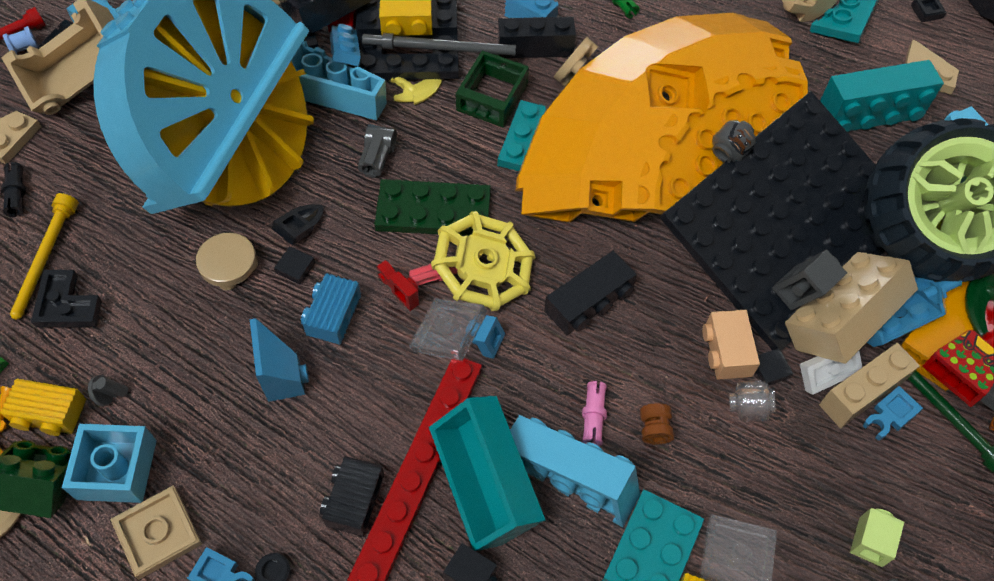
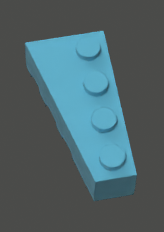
(338, 84)
(578, 468)

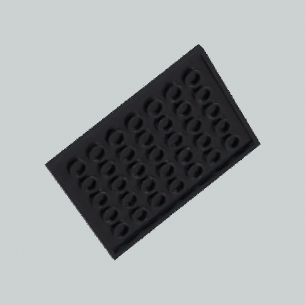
(777, 209)

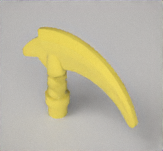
(418, 92)

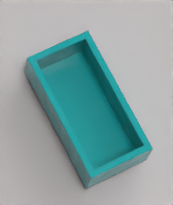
(882, 95)
(486, 473)

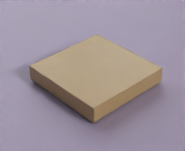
(155, 532)

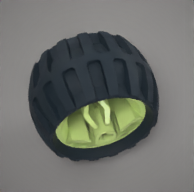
(921, 184)

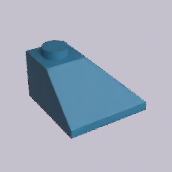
(276, 365)

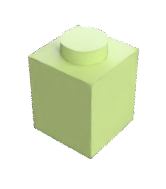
(877, 536)

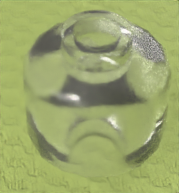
(753, 401)

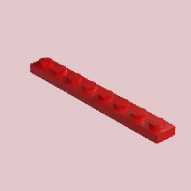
(412, 478)

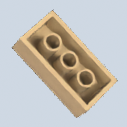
(854, 308)

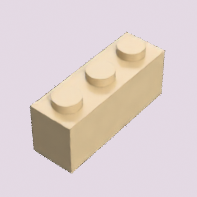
(868, 385)

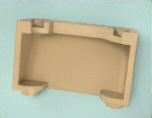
(64, 64)

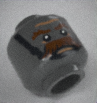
(733, 141)

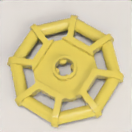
(473, 270)

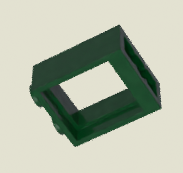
(484, 106)

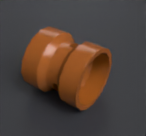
(656, 424)

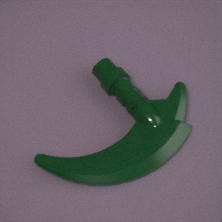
(976, 300)

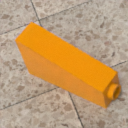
(932, 336)

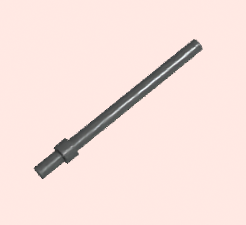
(389, 41)

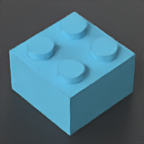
(109, 463)

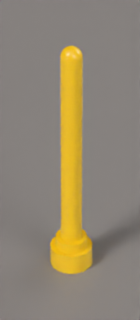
(63, 207)

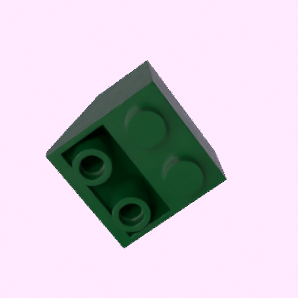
(33, 478)

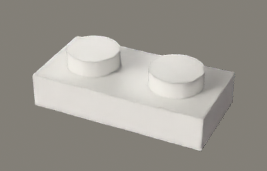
(823, 373)

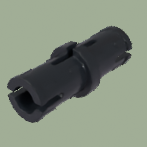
(13, 189)

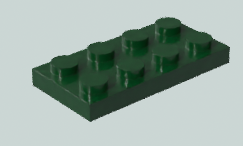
(427, 205)

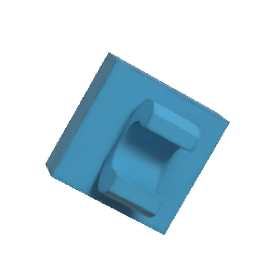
(489, 336)

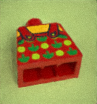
(965, 366)

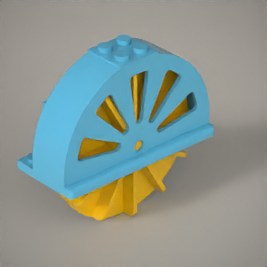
(202, 99)

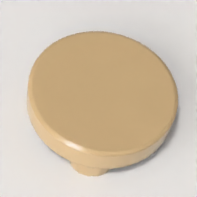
(575, 61)
(226, 260)

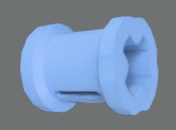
(20, 40)

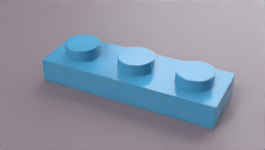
(344, 45)

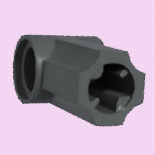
(378, 144)

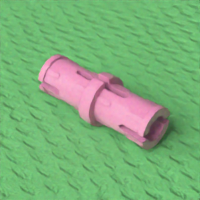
(594, 413)

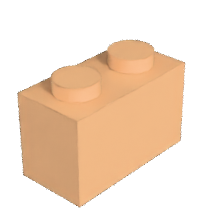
(731, 344)

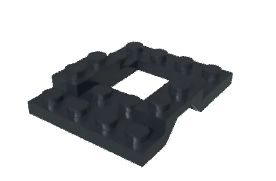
(434, 65)

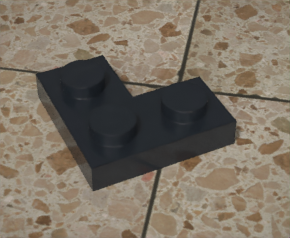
(59, 306)

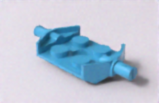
(918, 310)

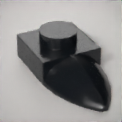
(298, 222)

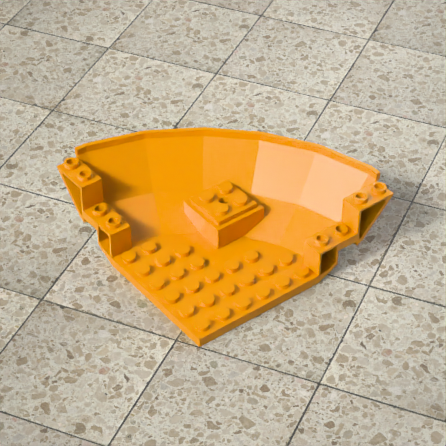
(630, 146)

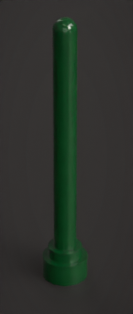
(956, 419)

